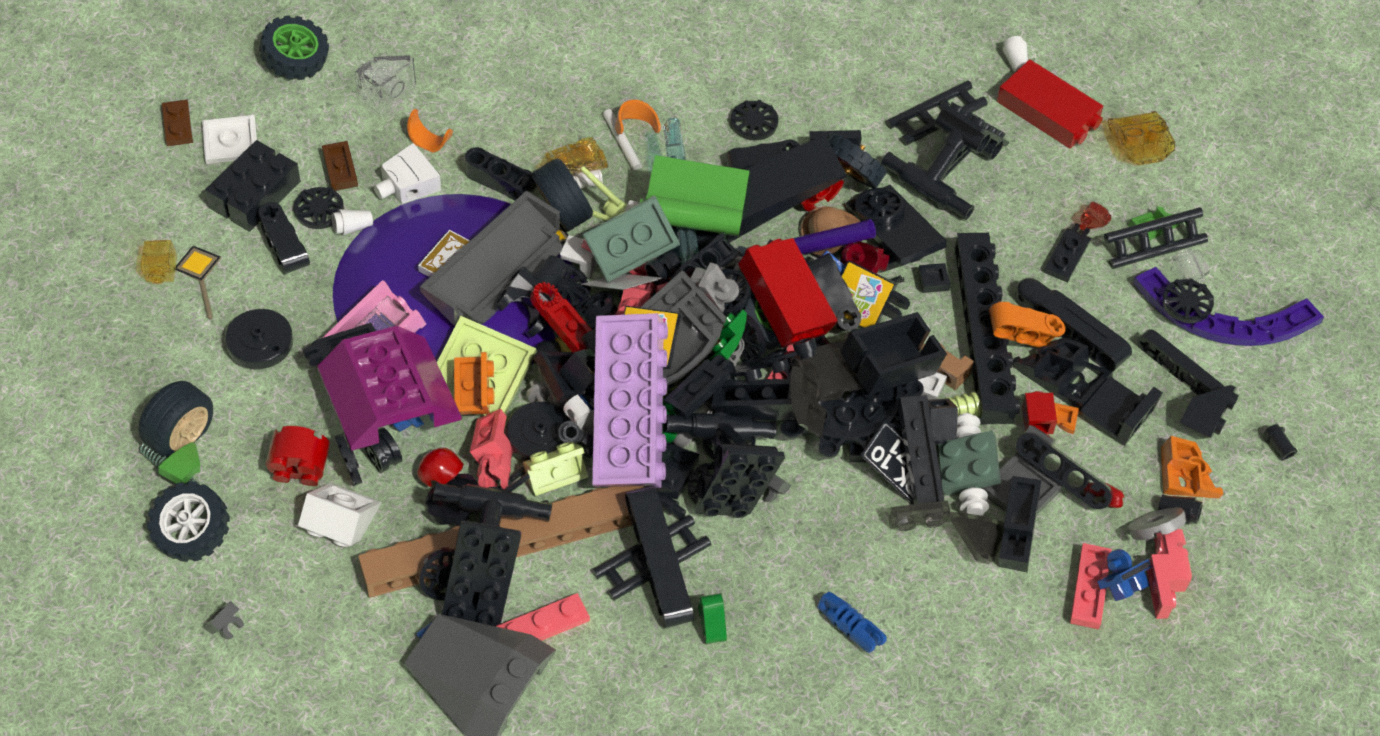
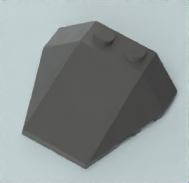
(477, 671)

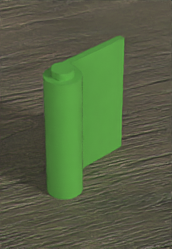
(699, 194)

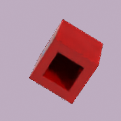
(1039, 411)

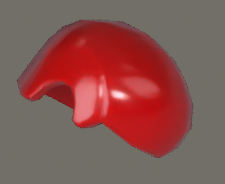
(439, 465)

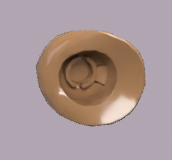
(824, 219)

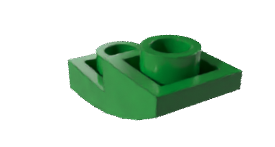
(730, 335)

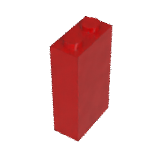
(1050, 104)
(787, 291)

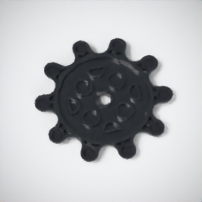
(856, 417)

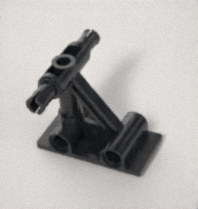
(963, 134)
(740, 469)
(484, 550)

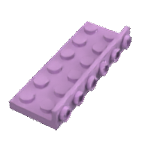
(629, 400)

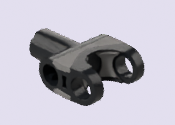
(522, 284)

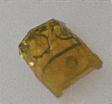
(1143, 137)
(581, 153)

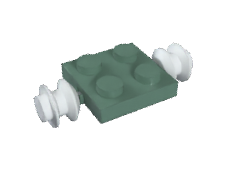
(970, 464)

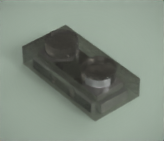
(910, 516)

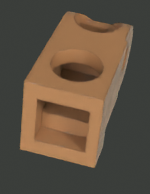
(955, 369)

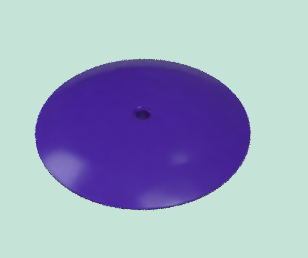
(400, 242)

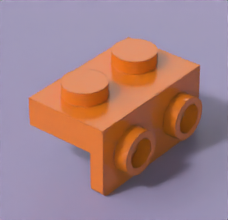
(472, 384)

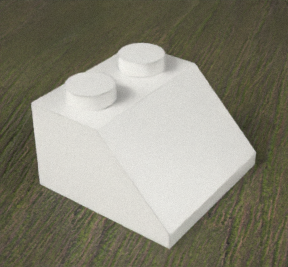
(337, 514)

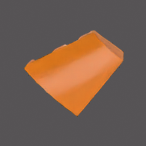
(1185, 460)

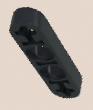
(1162, 351)
(1066, 467)

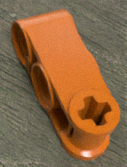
(1024, 324)

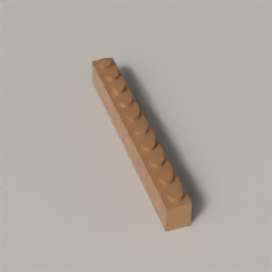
(570, 521)

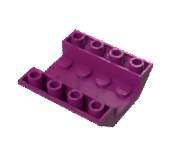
(383, 382)

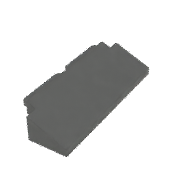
(480, 270)

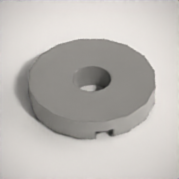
(1161, 521)

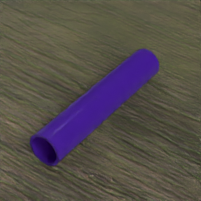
(836, 237)

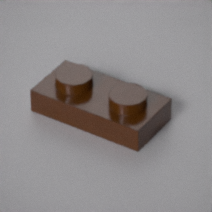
(177, 122)
(340, 165)

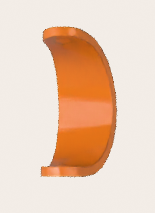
(637, 110)
(423, 137)

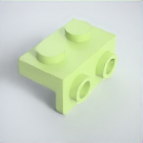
(555, 468)

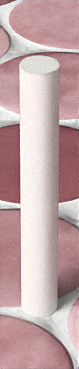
(622, 141)

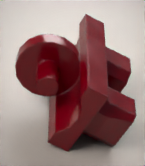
(865, 255)

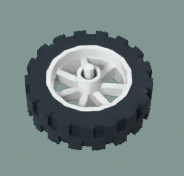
(166, 508)

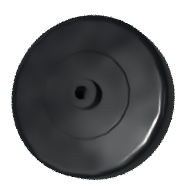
(259, 338)
(533, 428)

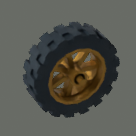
(856, 161)

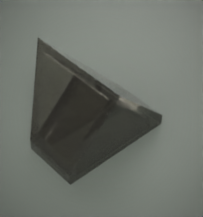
(980, 533)

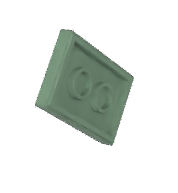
(631, 238)

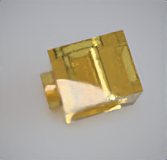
(158, 261)

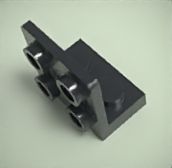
(1119, 409)

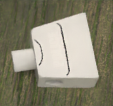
(408, 176)

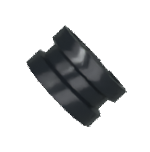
(596, 305)
(385, 452)

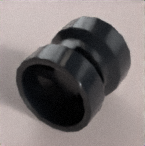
(663, 267)

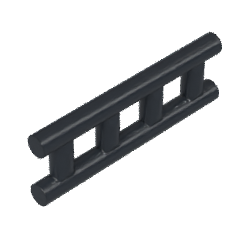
(921, 110)
(1169, 245)
(633, 555)

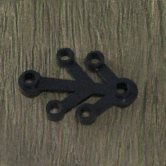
(777, 360)

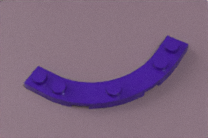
(1230, 329)

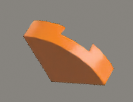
(1066, 417)

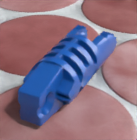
(851, 622)

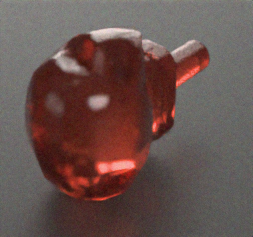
(1095, 216)

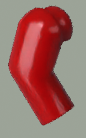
(1118, 495)

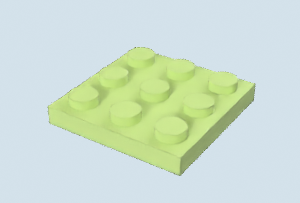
(509, 357)

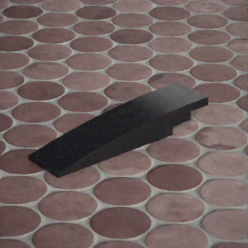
(782, 184)

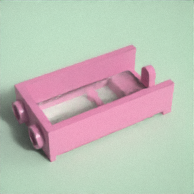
(382, 310)

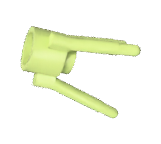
(613, 206)

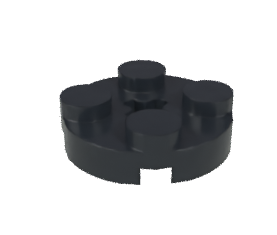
(449, 513)

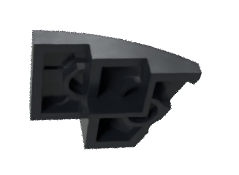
(1057, 367)

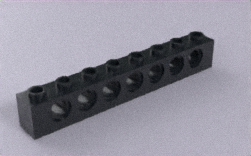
(979, 292)

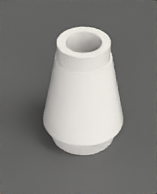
(1015, 51)
(350, 221)

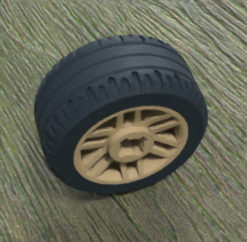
(562, 193)
(175, 417)

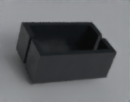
(250, 182)
(890, 354)

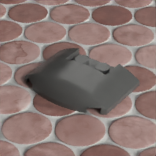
(698, 327)

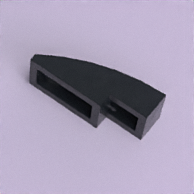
(1019, 524)

